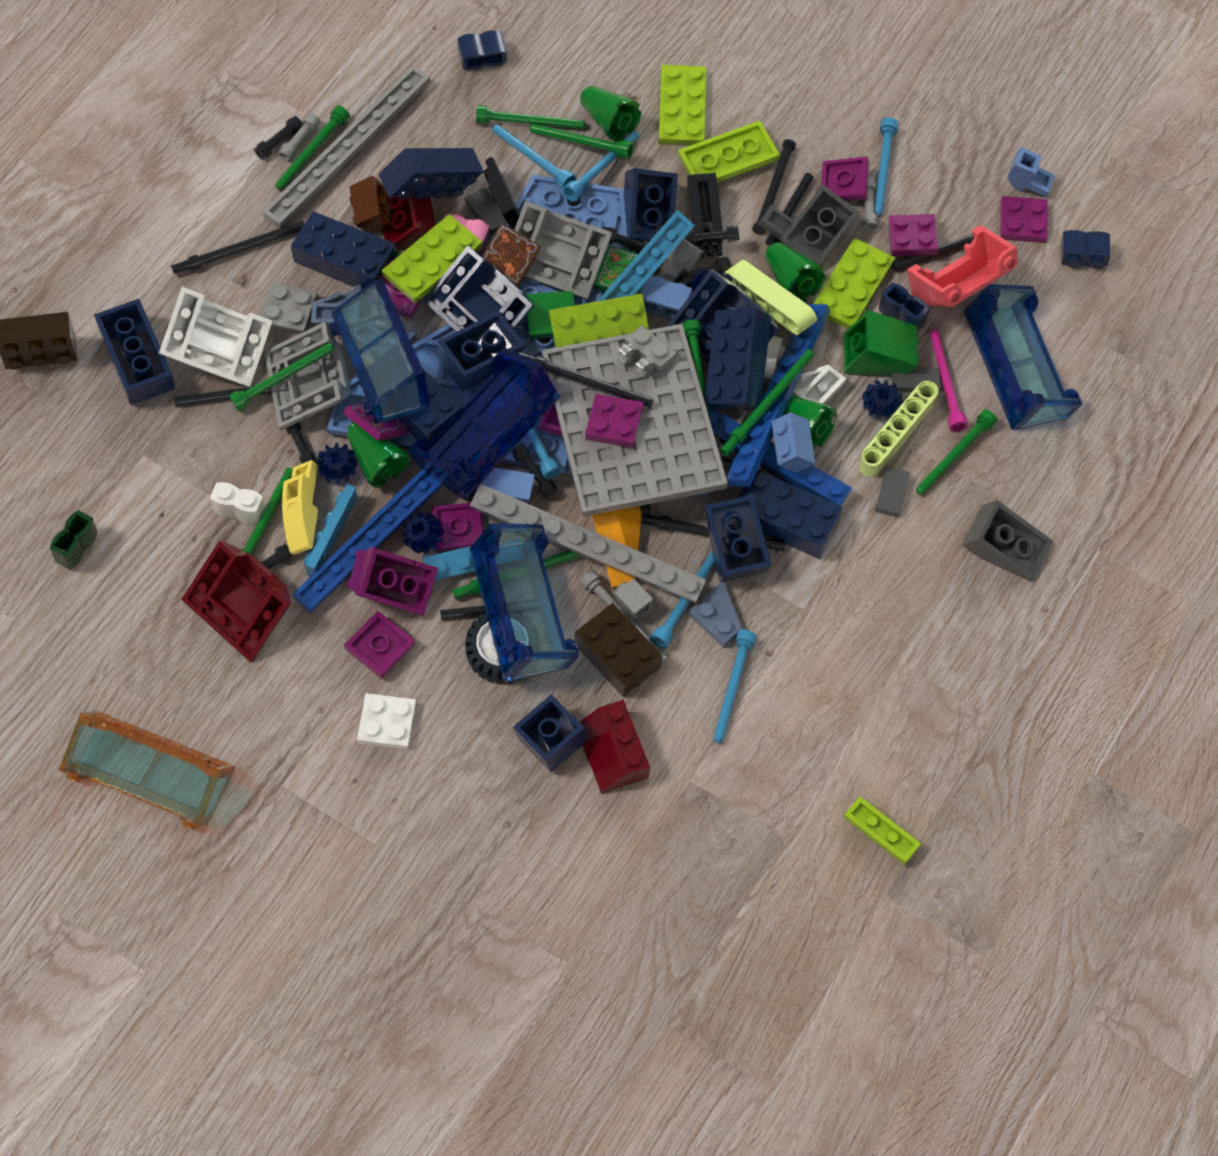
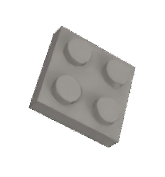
(288, 307)

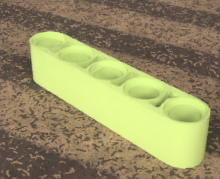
(773, 298)
(896, 438)

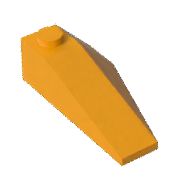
(621, 527)

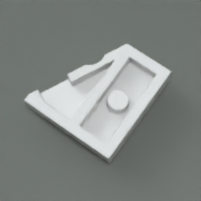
(819, 384)

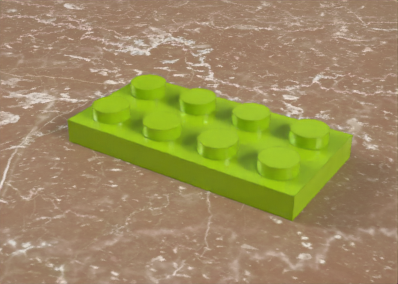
(682, 104)
(730, 152)
(429, 258)
(854, 282)
(597, 320)

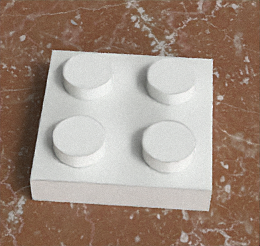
(386, 721)

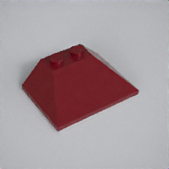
(238, 598)

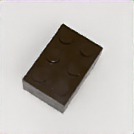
(37, 340)
(617, 649)

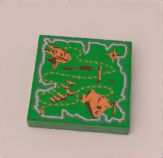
(613, 265)

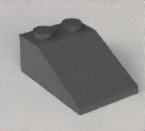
(820, 225)
(1007, 541)

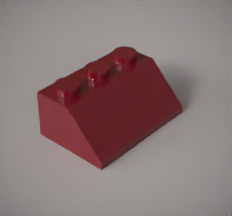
(410, 220)
(614, 747)

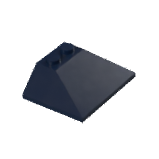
(475, 290)
(714, 294)

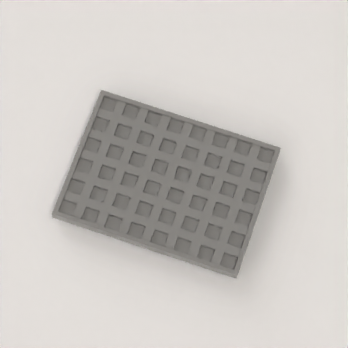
(674, 440)

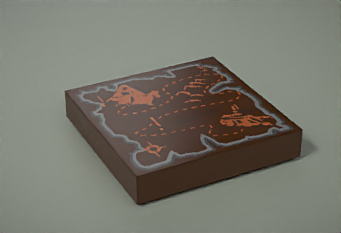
(511, 253)

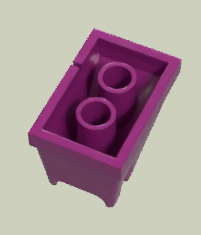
(392, 580)

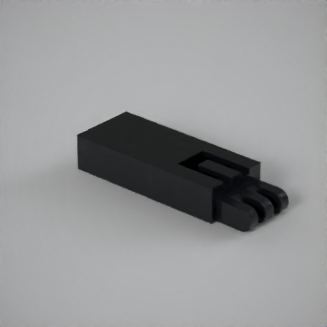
(501, 193)
(705, 208)

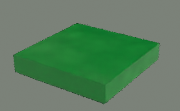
(538, 317)

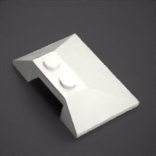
(215, 338)

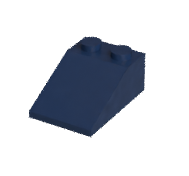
(648, 201)
(471, 350)
(737, 539)

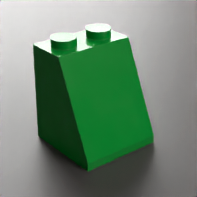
(880, 346)

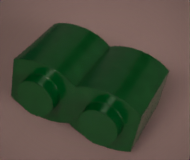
(71, 542)

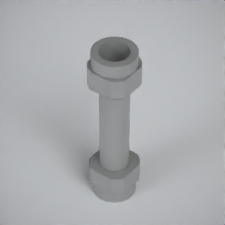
(288, 150)
(870, 219)

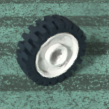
(482, 651)

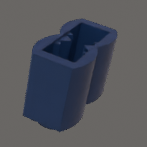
(481, 50)
(1085, 249)
(900, 305)

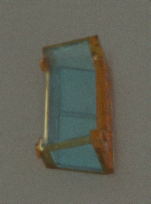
(146, 767)

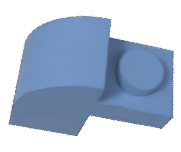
(1027, 174)

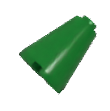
(611, 111)
(794, 271)
(819, 417)
(377, 458)

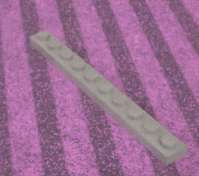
(346, 147)
(590, 544)

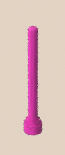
(957, 420)

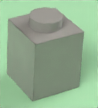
(633, 599)

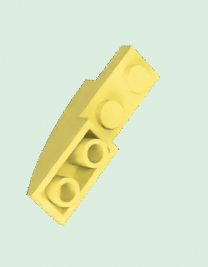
(297, 507)

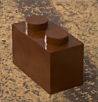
(370, 205)

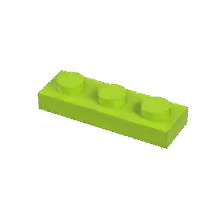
(882, 830)

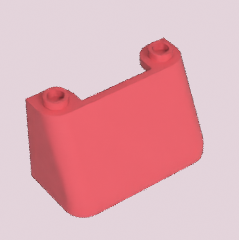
(983, 263)

